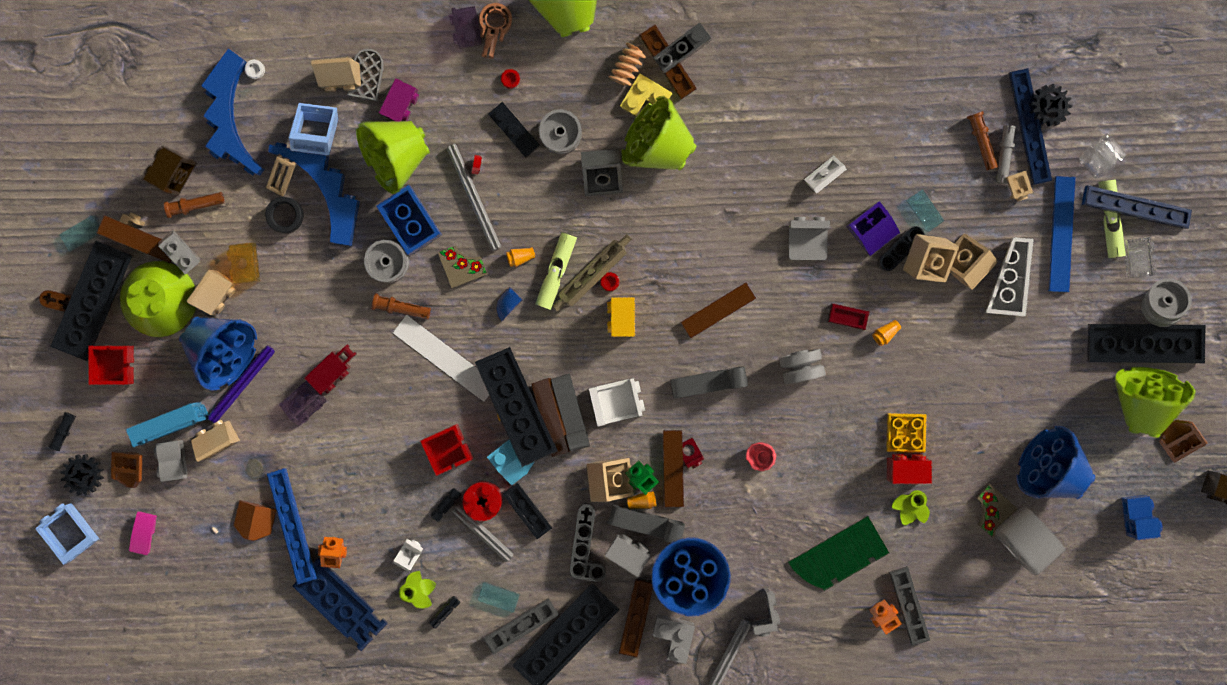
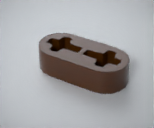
(56, 295)

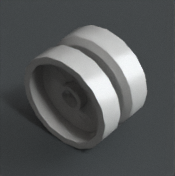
(560, 143)
(375, 262)
(1166, 302)
(802, 367)

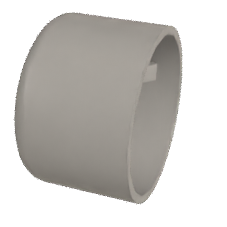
(1029, 540)

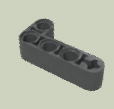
(709, 382)
(570, 412)
(646, 523)
(583, 559)

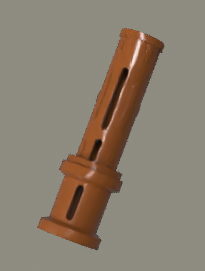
(980, 131)
(184, 206)
(392, 305)

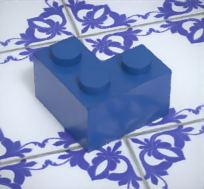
(1139, 518)

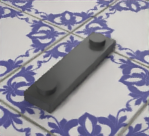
(909, 606)
(520, 626)

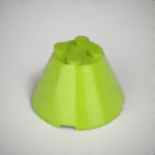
(567, 15)
(658, 138)
(392, 151)
(157, 298)
(1151, 398)

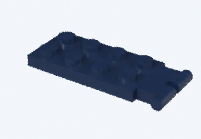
(341, 605)

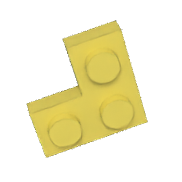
(641, 91)

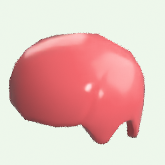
(761, 456)

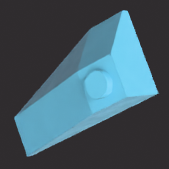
(507, 463)

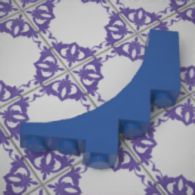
(223, 84)
(342, 209)

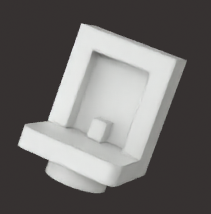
(408, 555)

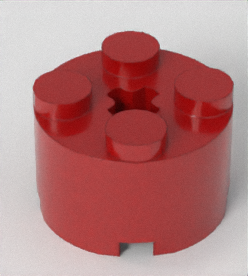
(477, 510)

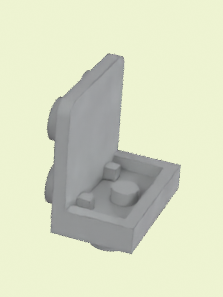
(808, 238)
(765, 626)

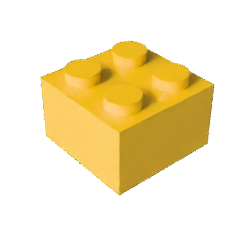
(622, 317)

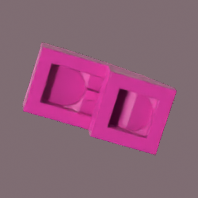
(142, 533)

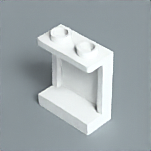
(616, 401)

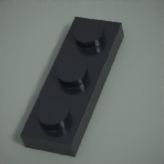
(514, 129)
(527, 510)

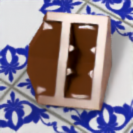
(1181, 439)
(126, 468)
(254, 520)

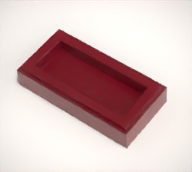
(848, 316)

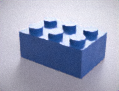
(409, 220)

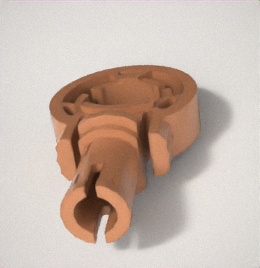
(491, 39)

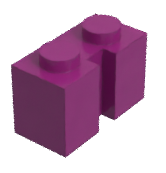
(399, 101)

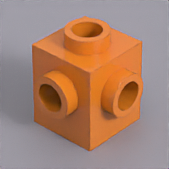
(332, 552)
(885, 616)

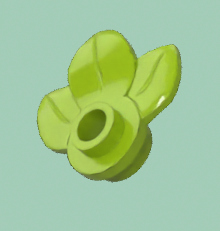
(909, 509)
(420, 590)

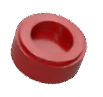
(510, 78)
(476, 164)
(609, 281)

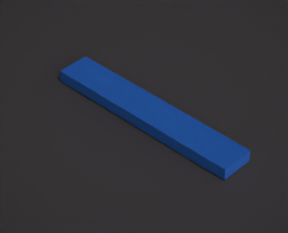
(1062, 234)
(291, 526)

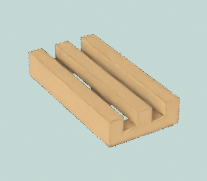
(286, 163)

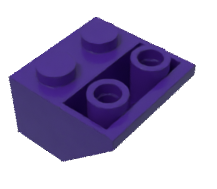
(873, 228)

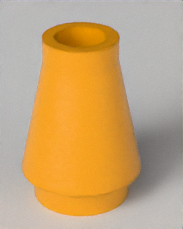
(519, 256)
(885, 333)
(642, 501)

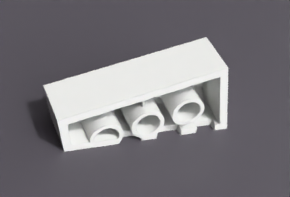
(1012, 283)

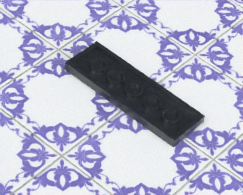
(91, 300)
(1146, 343)
(515, 407)
(566, 636)

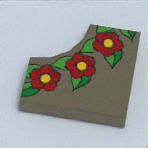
(461, 268)
(994, 509)

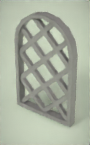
(363, 96)

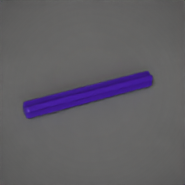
(241, 384)

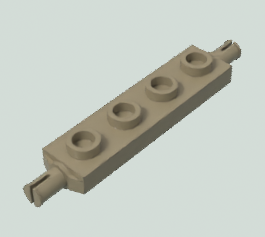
(592, 273)

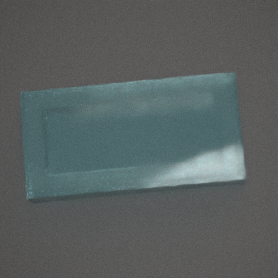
(925, 210)
(80, 233)
(498, 597)

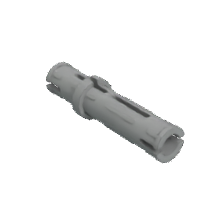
(1005, 153)

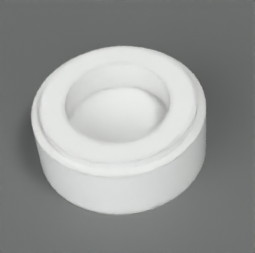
(254, 69)

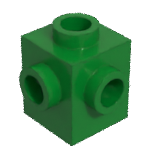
(642, 477)

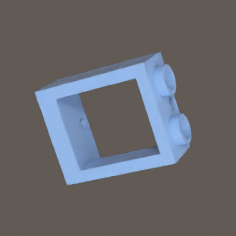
(313, 143)
(55, 545)

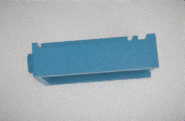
(167, 424)

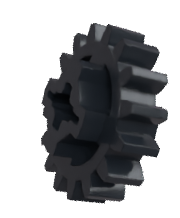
(1043, 101)
(80, 466)

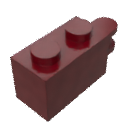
(330, 370)

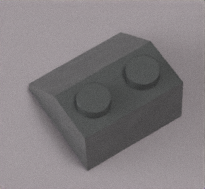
(601, 172)

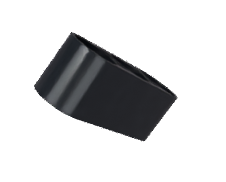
(893, 255)

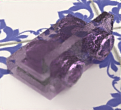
(466, 27)
(302, 403)

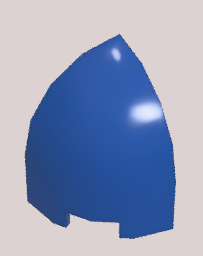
(507, 303)

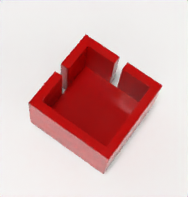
(111, 365)
(445, 449)
(909, 470)

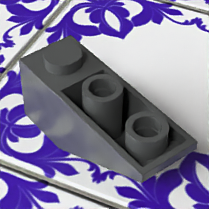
(683, 48)

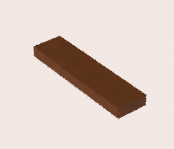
(677, 75)
(132, 237)
(718, 310)
(551, 414)
(673, 468)
(636, 618)

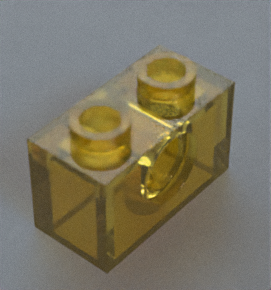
(251, 271)

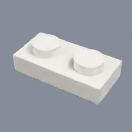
(825, 174)

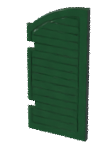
(840, 555)

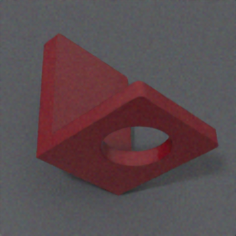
(696, 458)

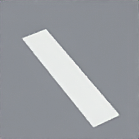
(441, 356)

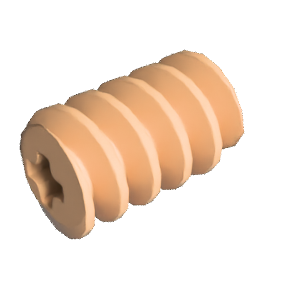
(627, 66)

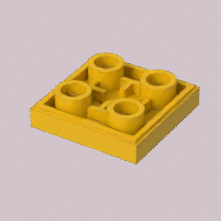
(906, 432)

